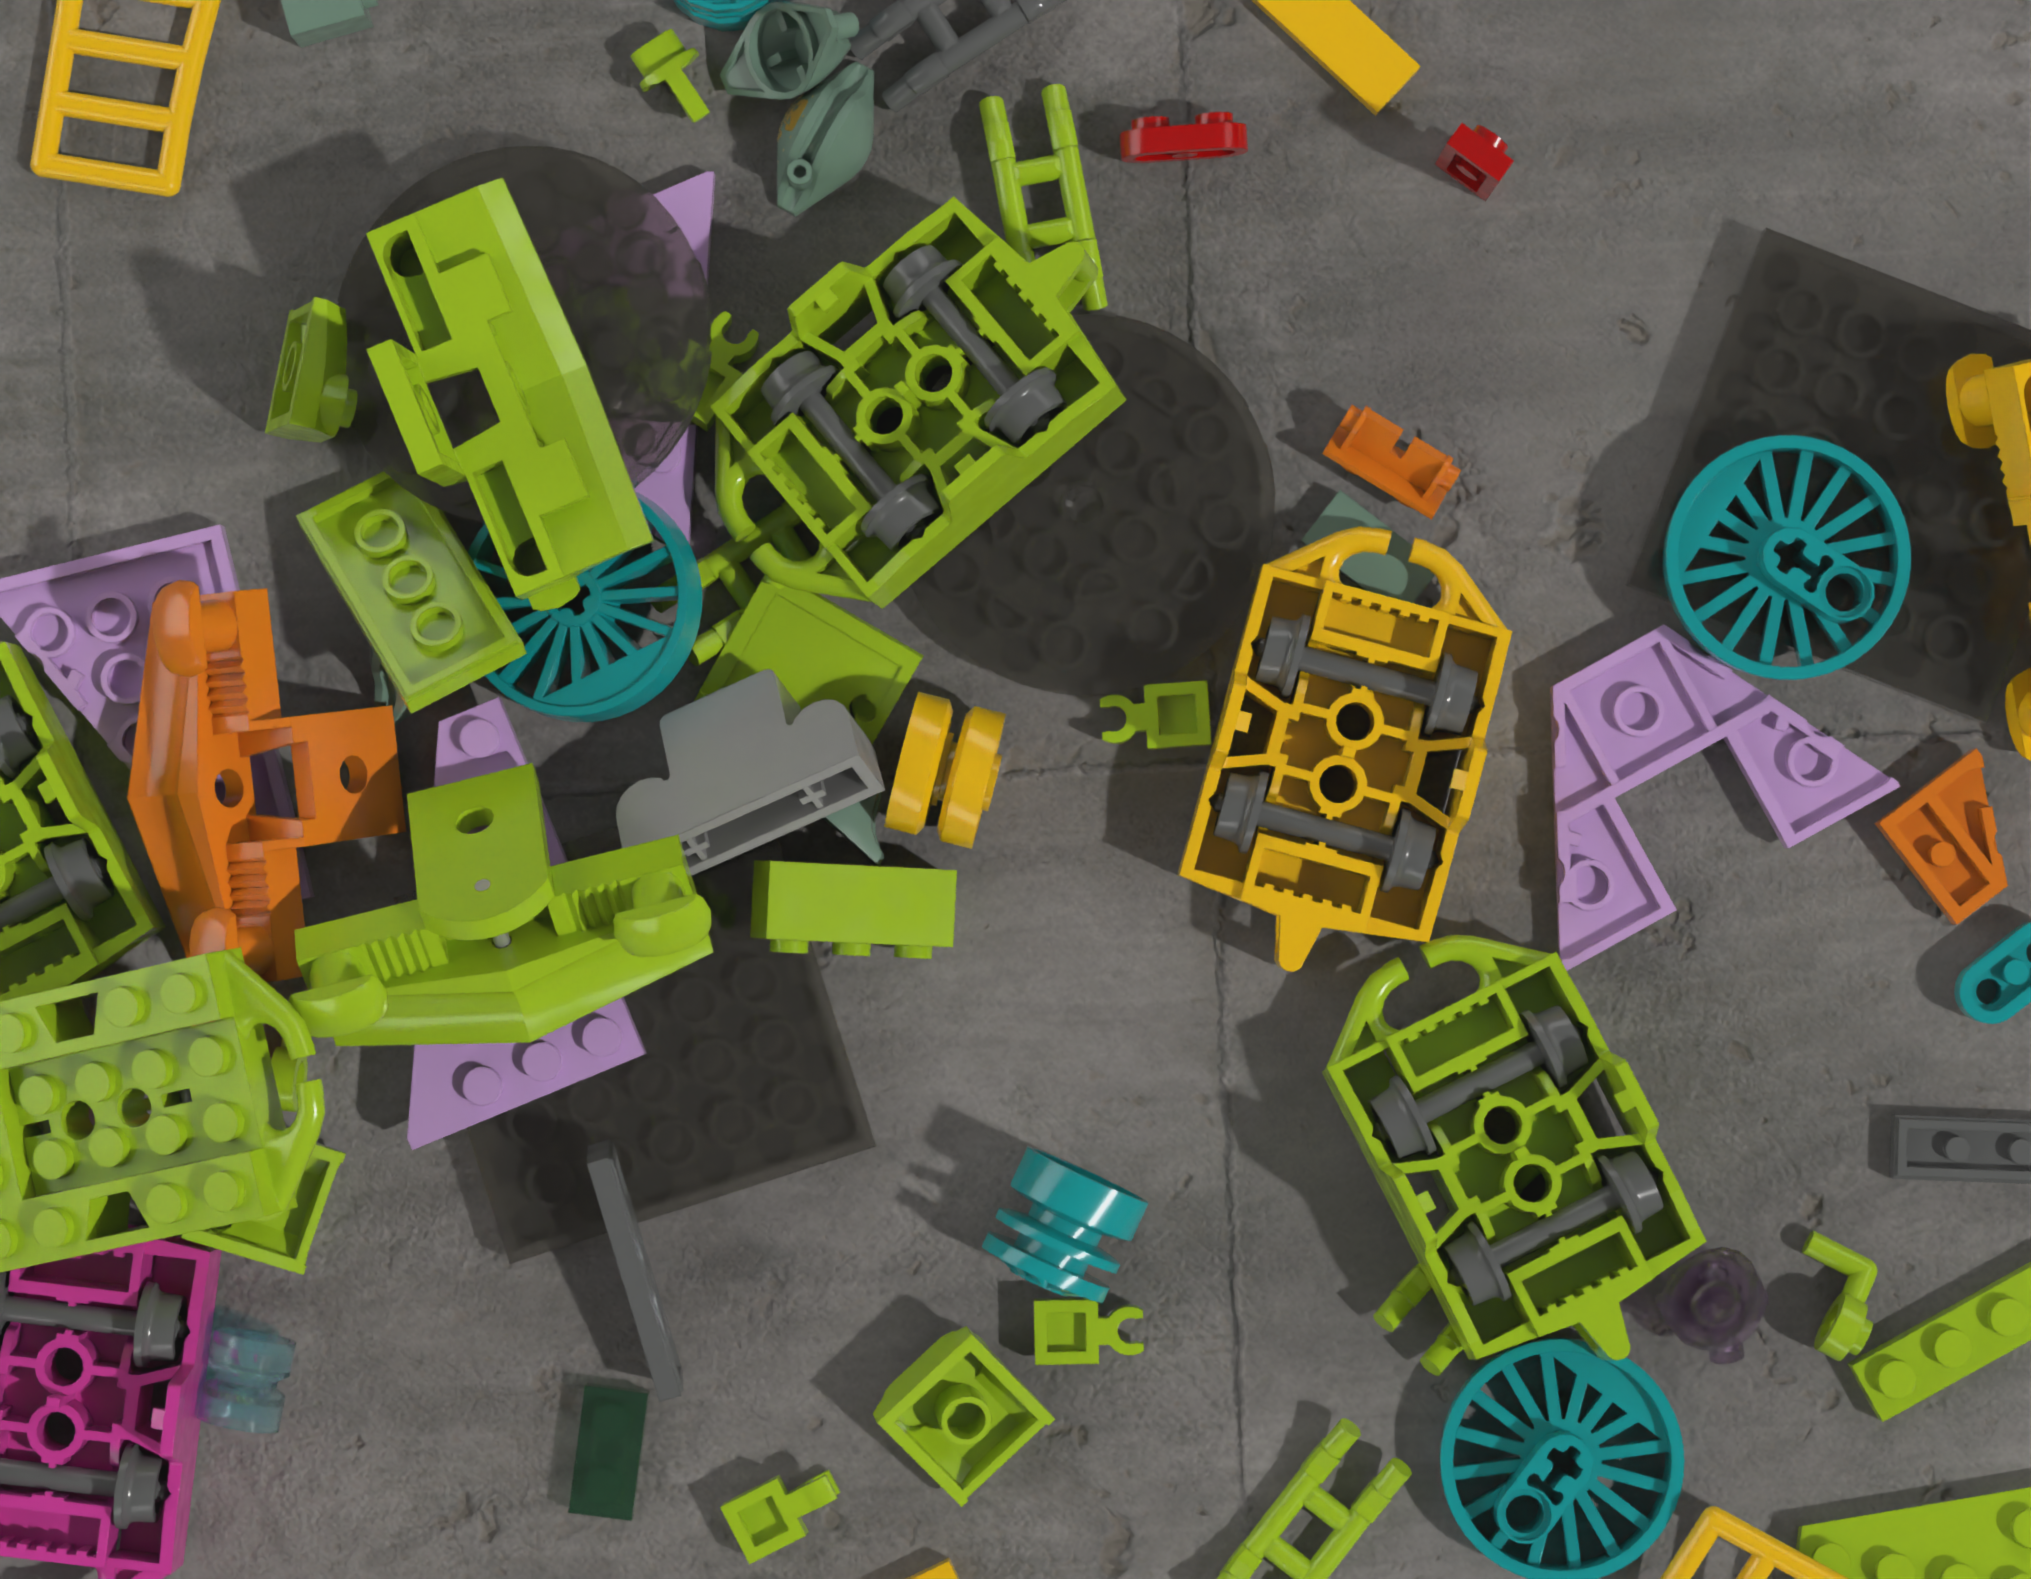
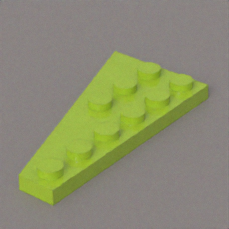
(1940, 1540)

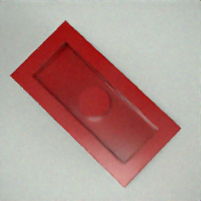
(1475, 159)

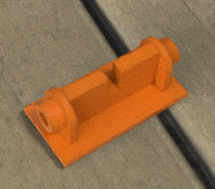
(1367, 448)

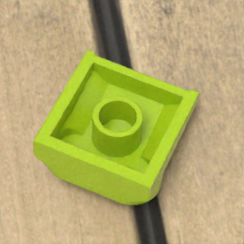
(311, 376)
(284, 1236)
(960, 1412)

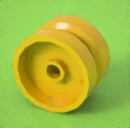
(945, 770)

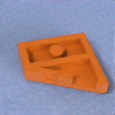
(1949, 838)

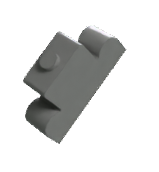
(748, 771)

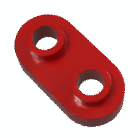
(1209, 138)

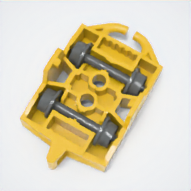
(1425, 692)

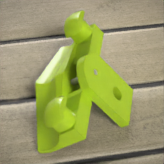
(496, 932)

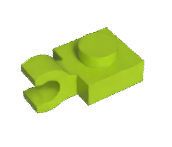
(771, 1515)

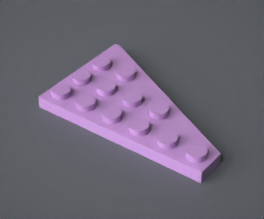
(91, 637)
(473, 1082)

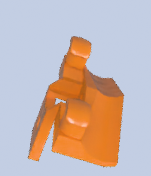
(202, 714)

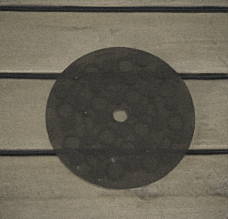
(621, 282)
(1160, 565)

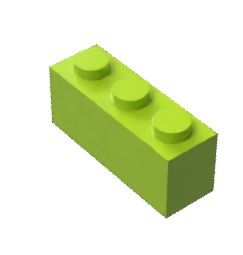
(853, 907)

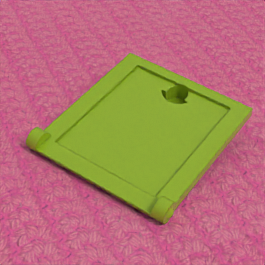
(816, 654)

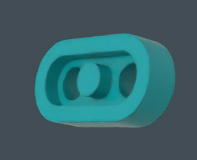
(2009, 971)

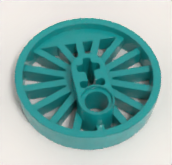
(1706, 504)
(618, 684)
(1530, 1474)

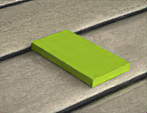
(411, 589)

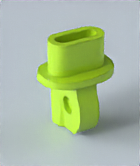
(662, 62)

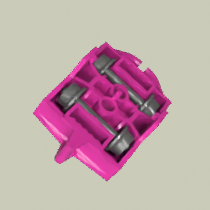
(143, 1311)

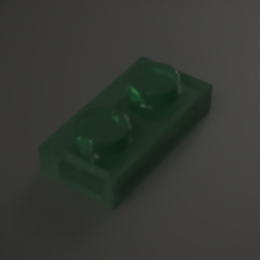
(609, 1451)

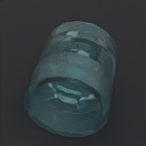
(246, 1380)

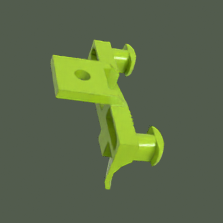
(551, 465)

